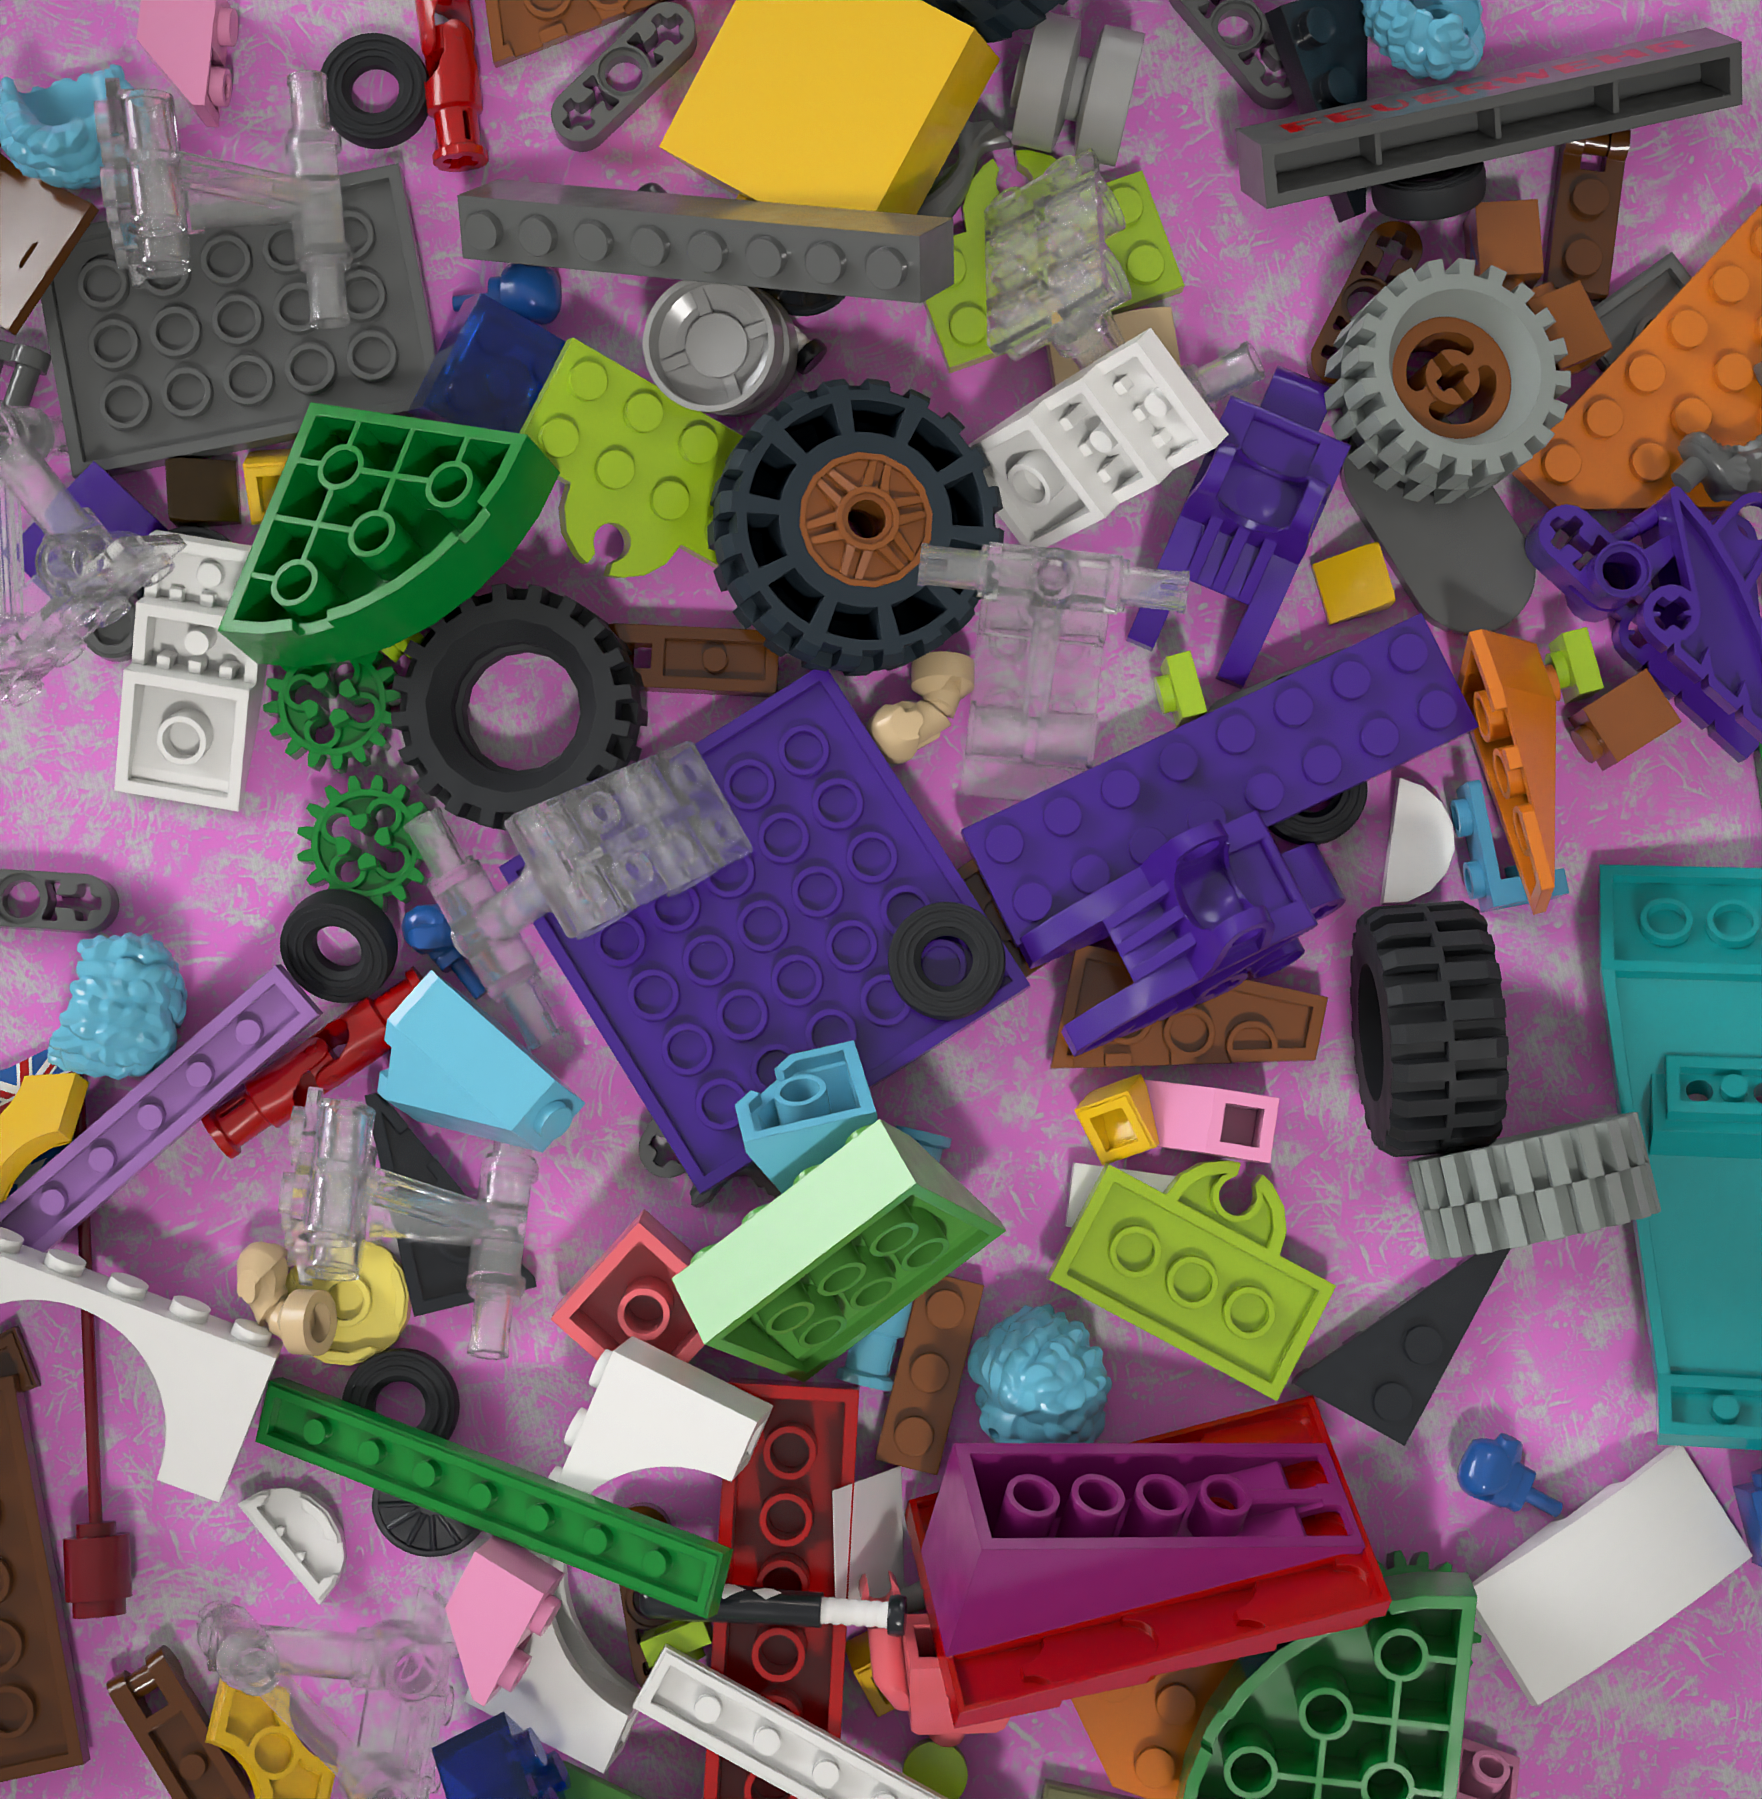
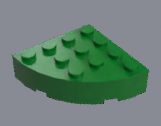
(380, 533)
(1346, 1709)

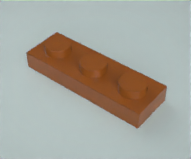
(929, 1375)

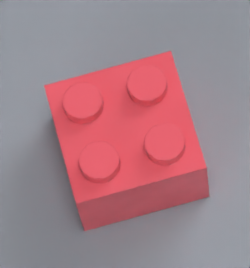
(632, 1295)

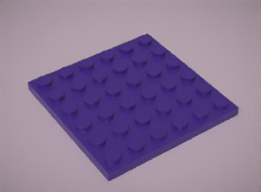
(781, 944)

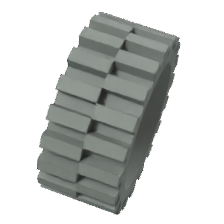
(1485, 350)
(1535, 1187)

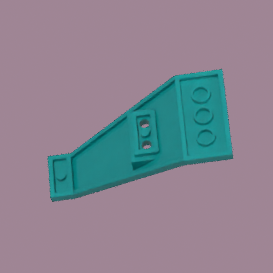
(1681, 1022)

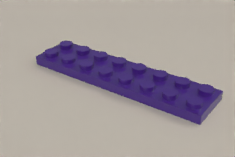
(1259, 753)

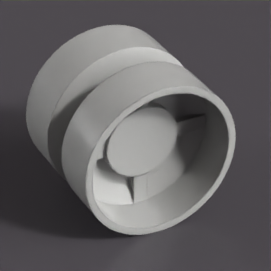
(1061, 85)
(720, 347)

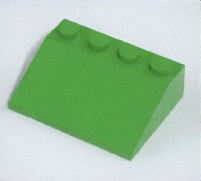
(834, 1254)

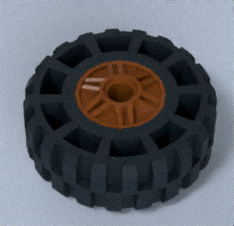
(788, 535)

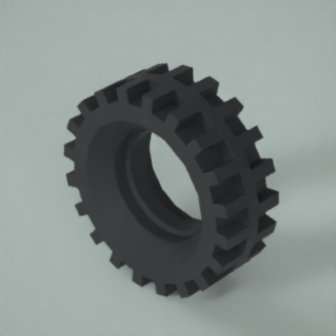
(453, 660)

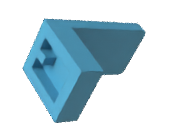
(1482, 871)

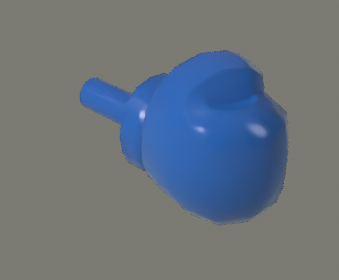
(525, 290)
(430, 934)
(1495, 1475)

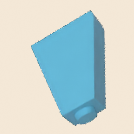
(469, 1073)
(805, 1112)

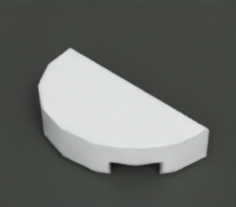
(1417, 844)
(302, 1534)

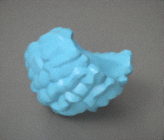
(1427, 35)
(54, 129)
(120, 1008)
(1039, 1379)

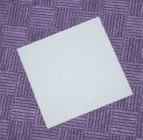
(874, 1537)

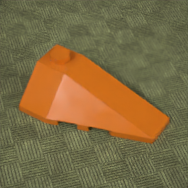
(1516, 745)

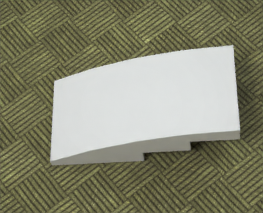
(1096, 441)
(189, 690)
(1607, 1574)

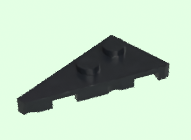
(1325, 65)
(432, 1270)
(1397, 1362)

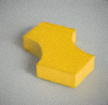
(38, 1120)
(266, 1748)

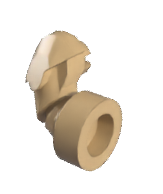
(905, 727)
(303, 1319)

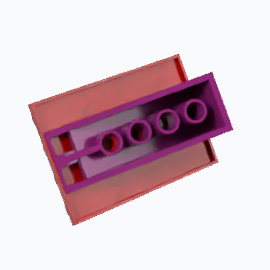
(1136, 1558)

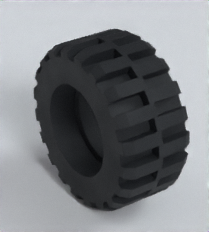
(1428, 1028)

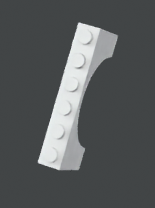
(203, 1365)
(642, 1416)

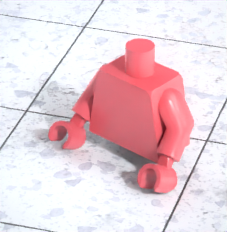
(911, 1677)

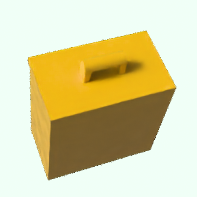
(831, 102)

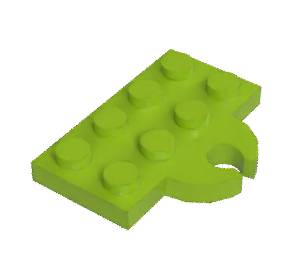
(960, 310)
(627, 461)
(1196, 1271)

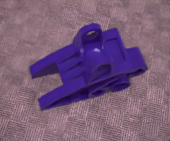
(1253, 512)
(1705, 592)
(1192, 923)

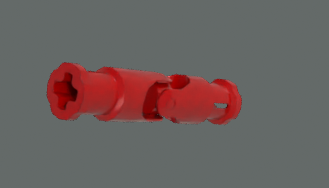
(453, 84)
(285, 1083)

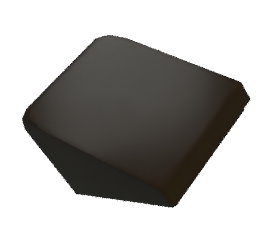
(202, 492)

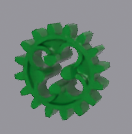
(350, 736)
(362, 808)

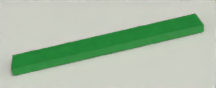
(496, 1497)

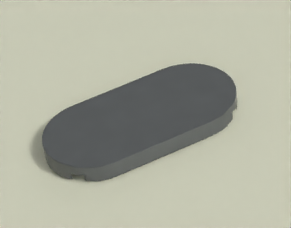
(1454, 559)

